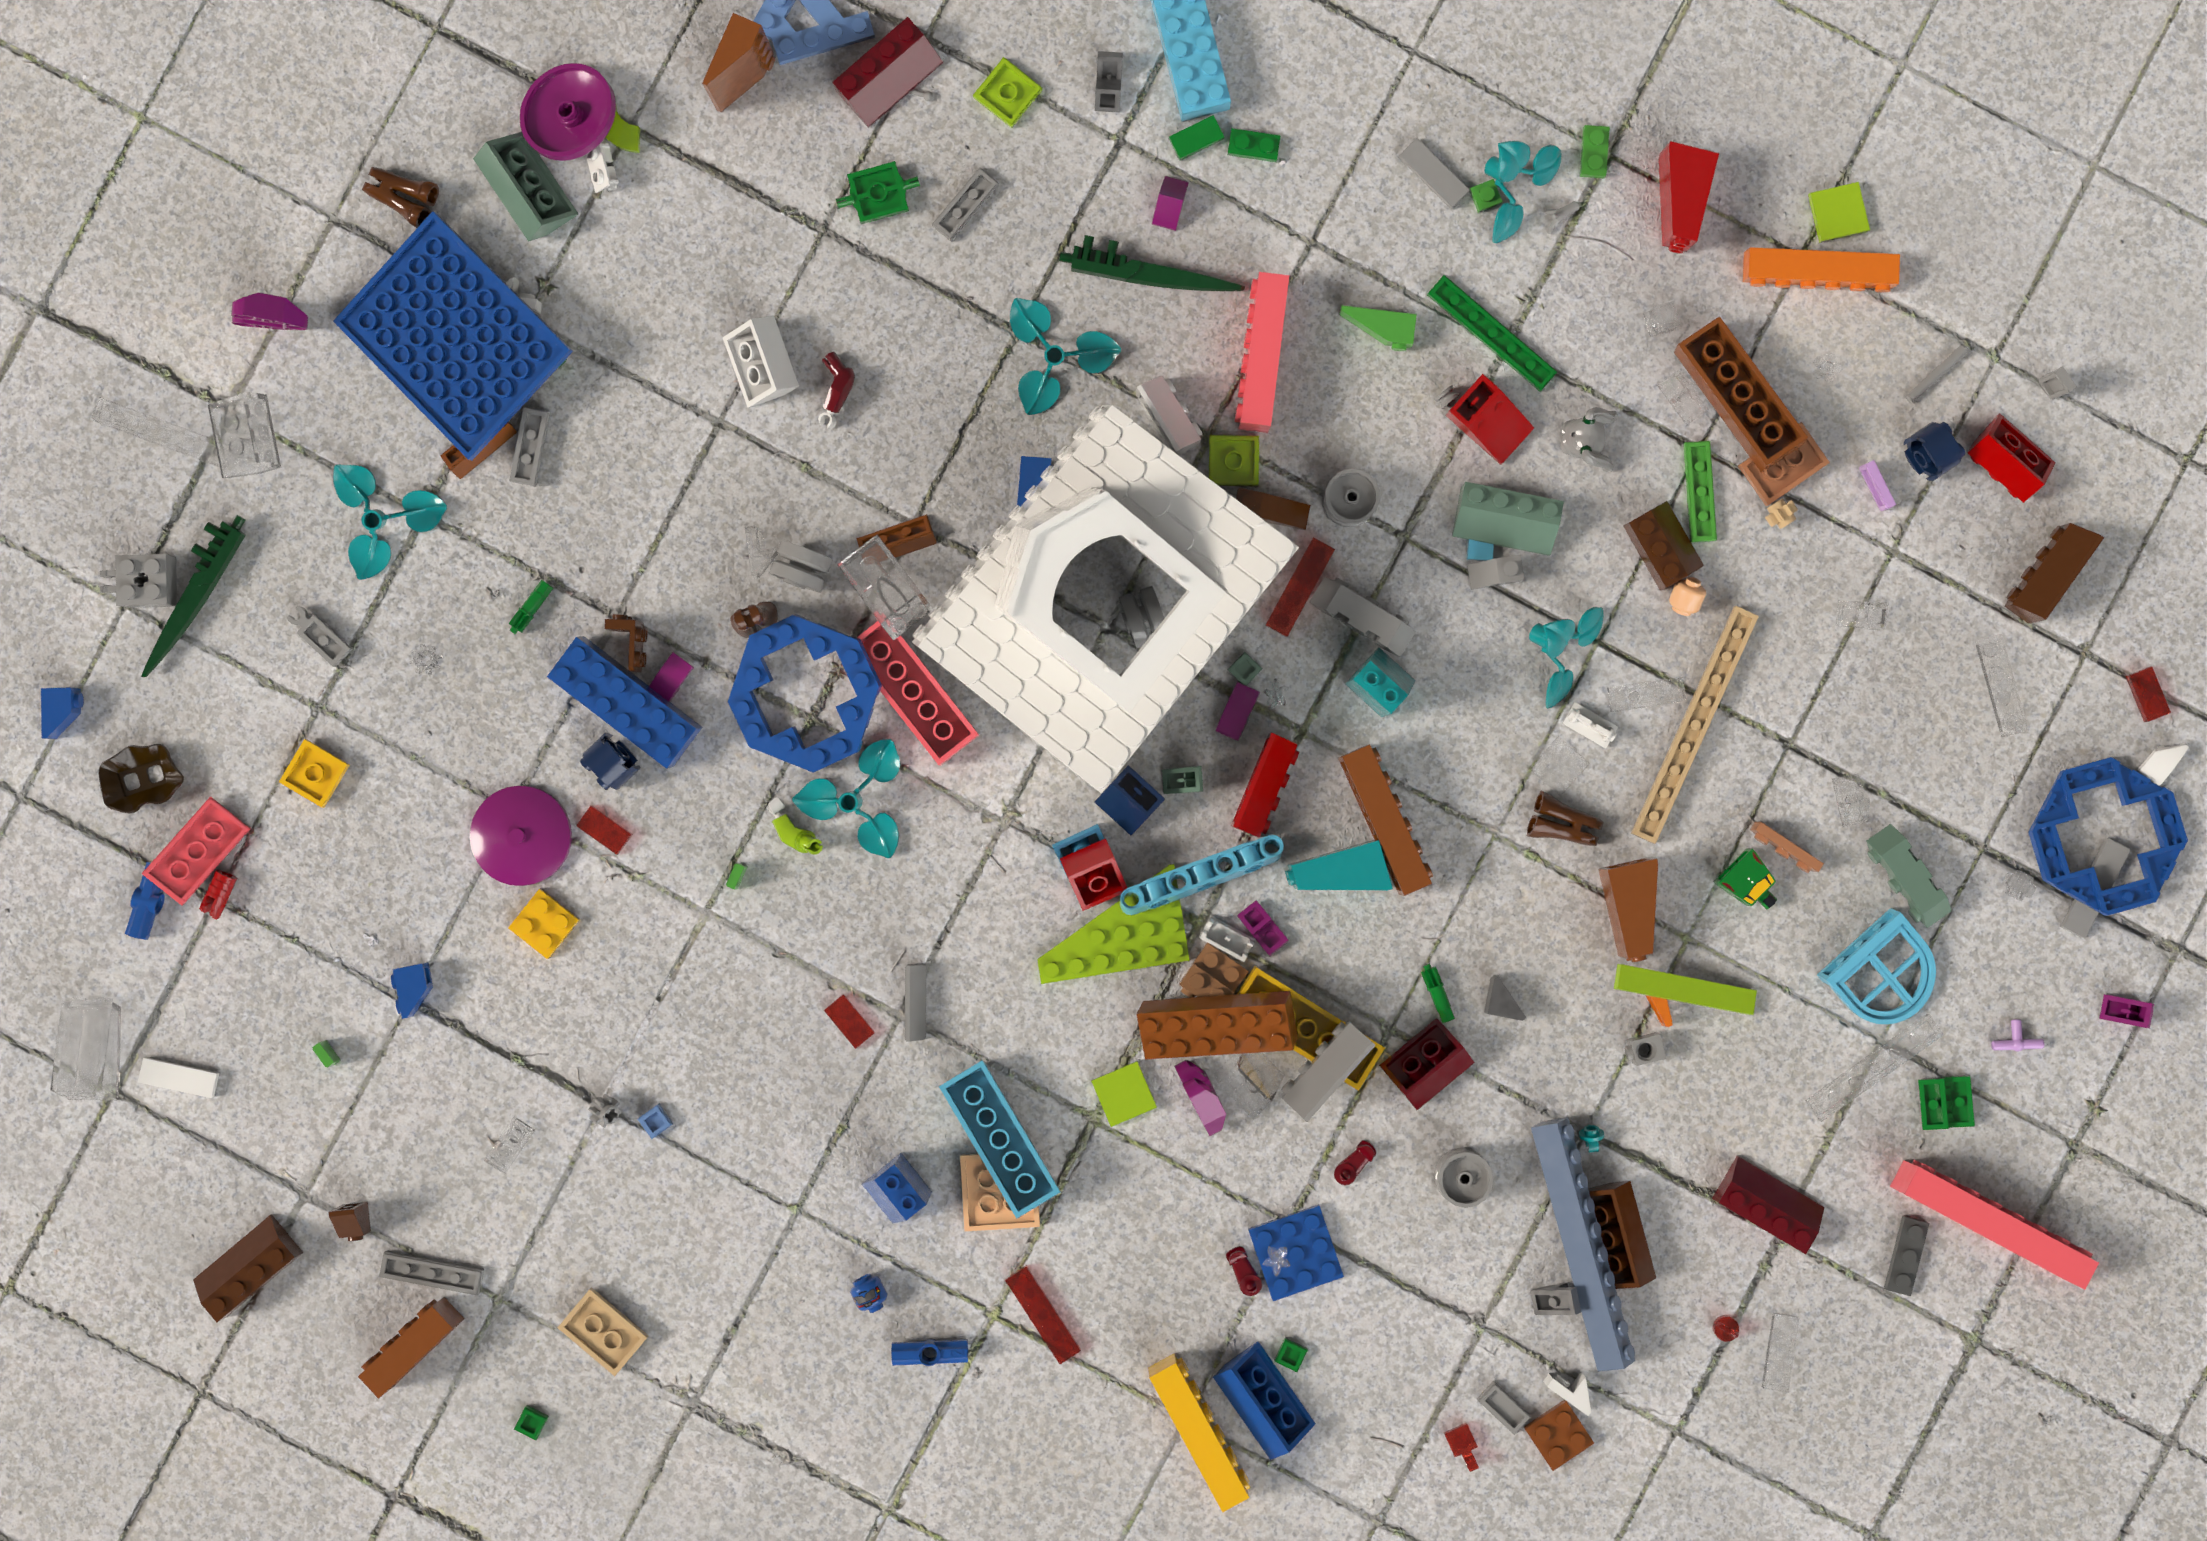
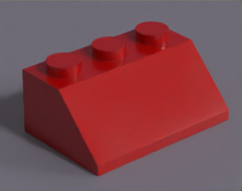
(2011, 458)

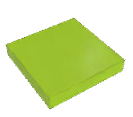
(1007, 92)
(1838, 212)
(1234, 460)
(1124, 1093)

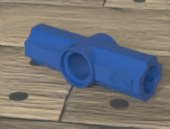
(146, 904)
(912, 1352)

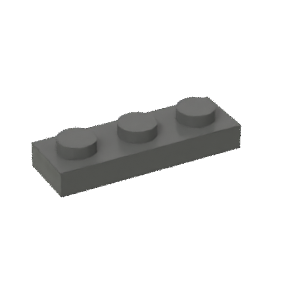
(1906, 1255)

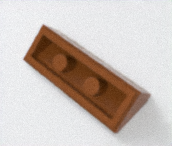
(462, 466)
(904, 536)

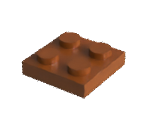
(1558, 1435)

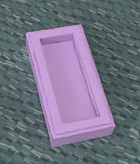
(1877, 486)

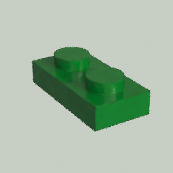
(1253, 145)

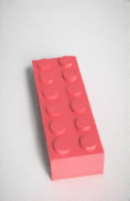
(1263, 352)
(917, 695)

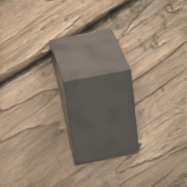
(1500, 1002)

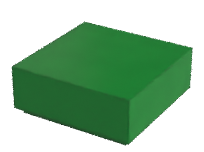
(1290, 1354)
(531, 1422)

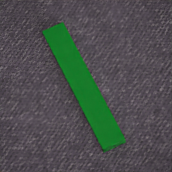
(1492, 333)

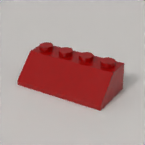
(1264, 785)

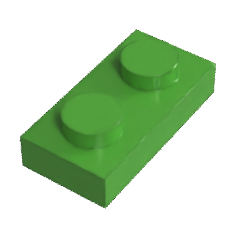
(1594, 151)

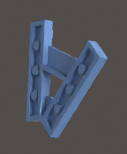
(830, 34)

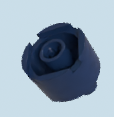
(1933, 450)
(610, 762)

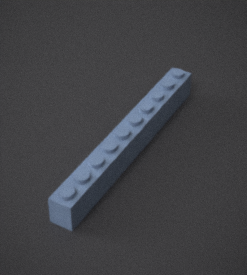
(1583, 1244)

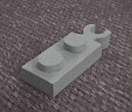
(321, 637)

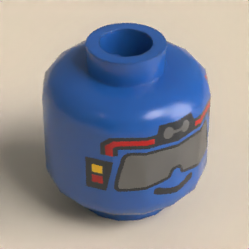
(868, 1293)

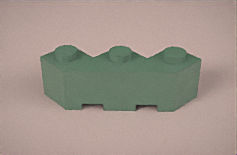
(1908, 876)

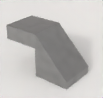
(1108, 81)

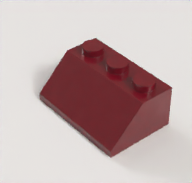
(1427, 1063)

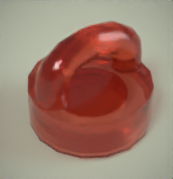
(1726, 1328)

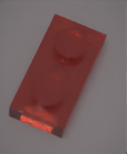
(2148, 694)

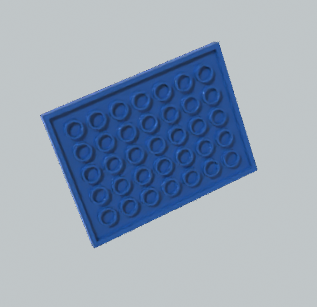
(452, 336)

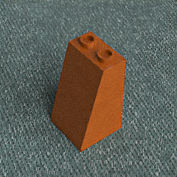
(1631, 905)

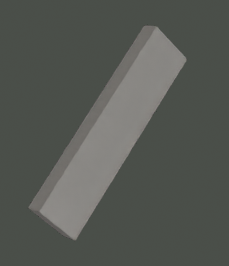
(2107, 867)
(431, 1273)

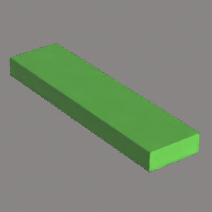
(1700, 491)

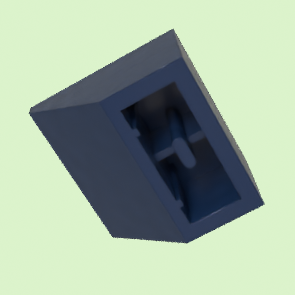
(1129, 800)

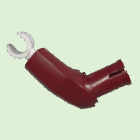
(839, 389)

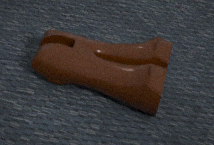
(421, 190)
(746, 619)
(1544, 828)

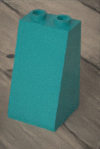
(1381, 683)
(1344, 869)

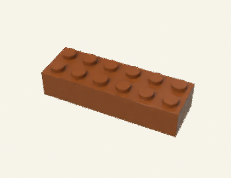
(1740, 394)
(1385, 820)
(1217, 1025)

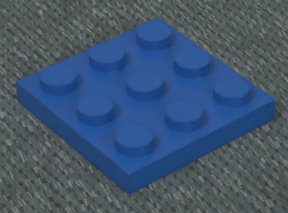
(1308, 1252)

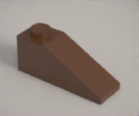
(1274, 508)

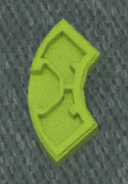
(624, 135)

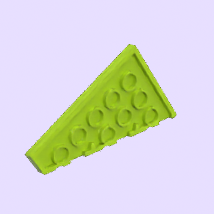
(1119, 942)

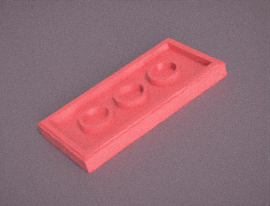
(196, 851)

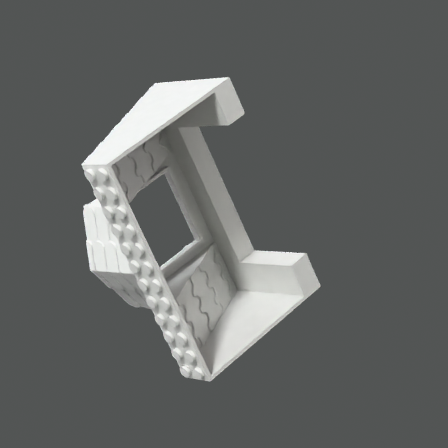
(999, 619)

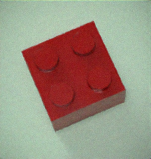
(1094, 874)

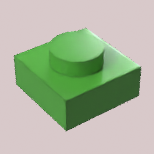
(1485, 195)

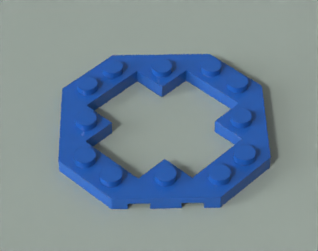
(754, 673)
(2084, 884)

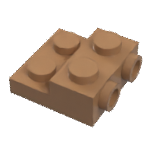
(1212, 974)

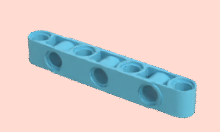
(1201, 874)

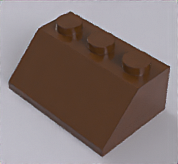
(1663, 545)

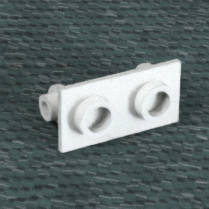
(601, 174)
(1590, 725)

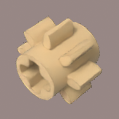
(1781, 513)

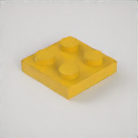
(314, 773)
(544, 923)

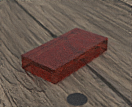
(604, 830)
(849, 1021)

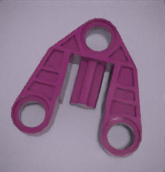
(268, 312)
(1202, 1096)

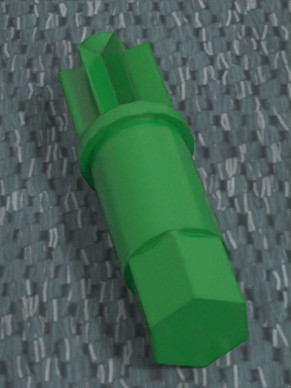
(530, 607)
(1435, 987)

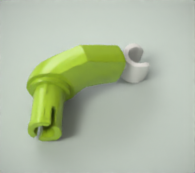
(797, 838)

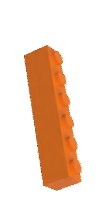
(1821, 268)

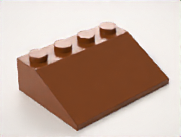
(738, 62)

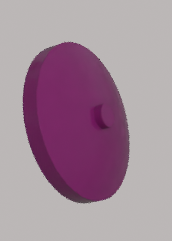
(567, 111)
(520, 835)

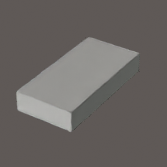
(2057, 383)
(1503, 1407)

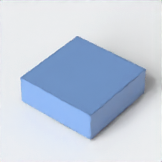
(655, 1121)

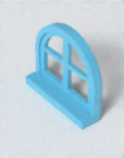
(1865, 950)

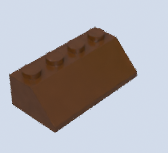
(2052, 572)
(1623, 1234)
(245, 1268)

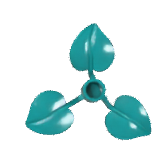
(1511, 160)
(1037, 390)
(367, 553)
(1553, 640)
(819, 799)

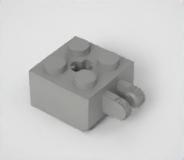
(130, 577)

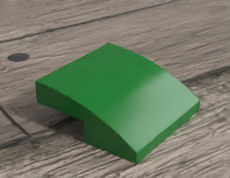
(1946, 1102)

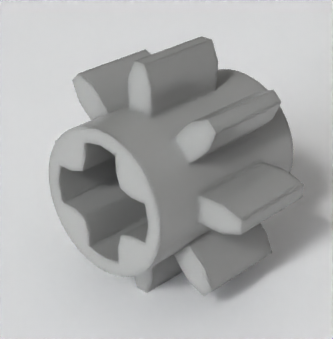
(604, 1110)

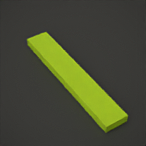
(1685, 989)

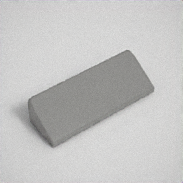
(915, 1002)

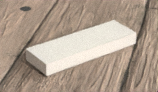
(178, 1077)

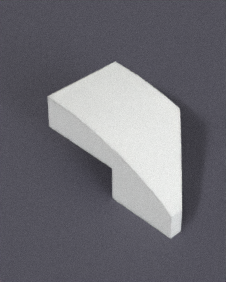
(2162, 762)

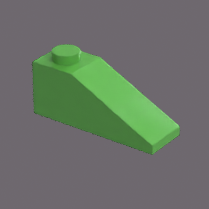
(1387, 327)

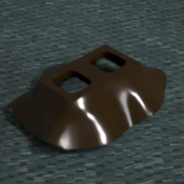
(138, 760)

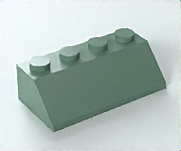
(525, 185)
(1507, 518)

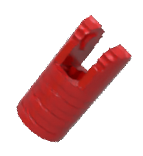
(218, 893)

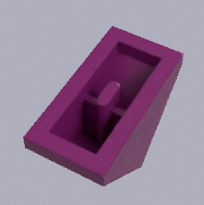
(1170, 203)
(2126, 1011)

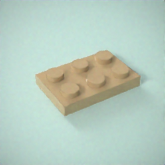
(603, 1331)

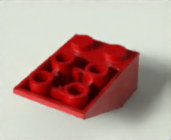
(1490, 419)

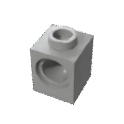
(1655, 1053)

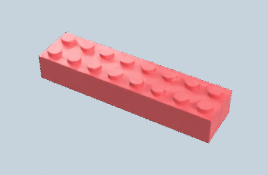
(1995, 1222)

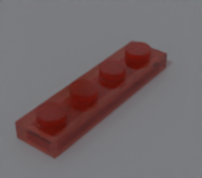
(1300, 587)
(1043, 1314)

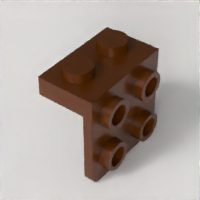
(638, 635)

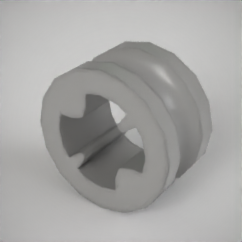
(1446, 397)

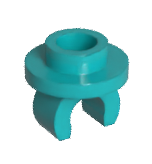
(1591, 1135)

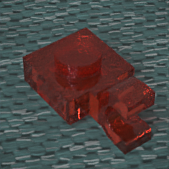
(1461, 1443)

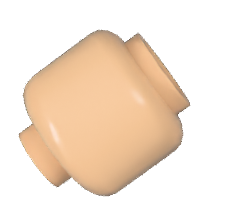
(1687, 596)

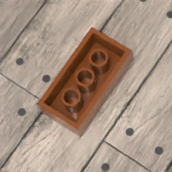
(406, 1351)

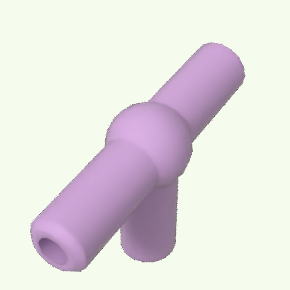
(2017, 1042)

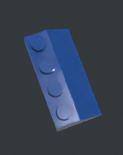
(1264, 1401)

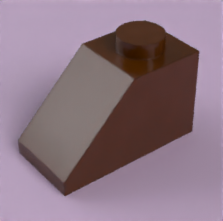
(351, 1220)

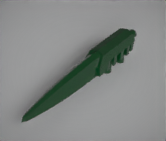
(1116, 267)
(200, 586)

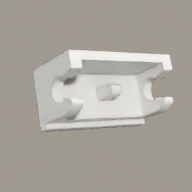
(1227, 938)

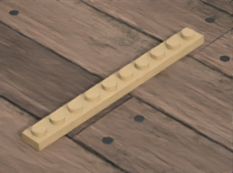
(1694, 724)

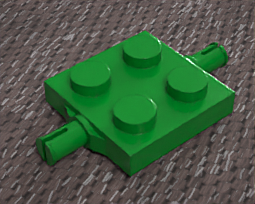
(878, 192)

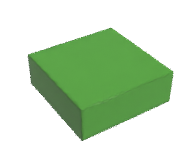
(736, 876)
(326, 1054)

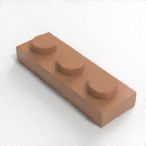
(1786, 848)

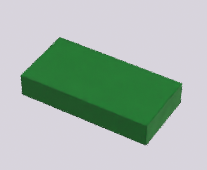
(1196, 137)

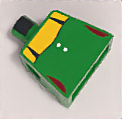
(1748, 880)

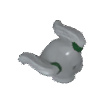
(1588, 438)

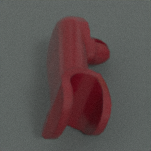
(1350, 1167)
(1246, 1276)

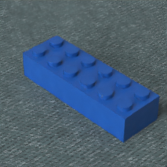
(624, 701)

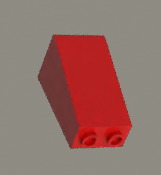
(1684, 192)

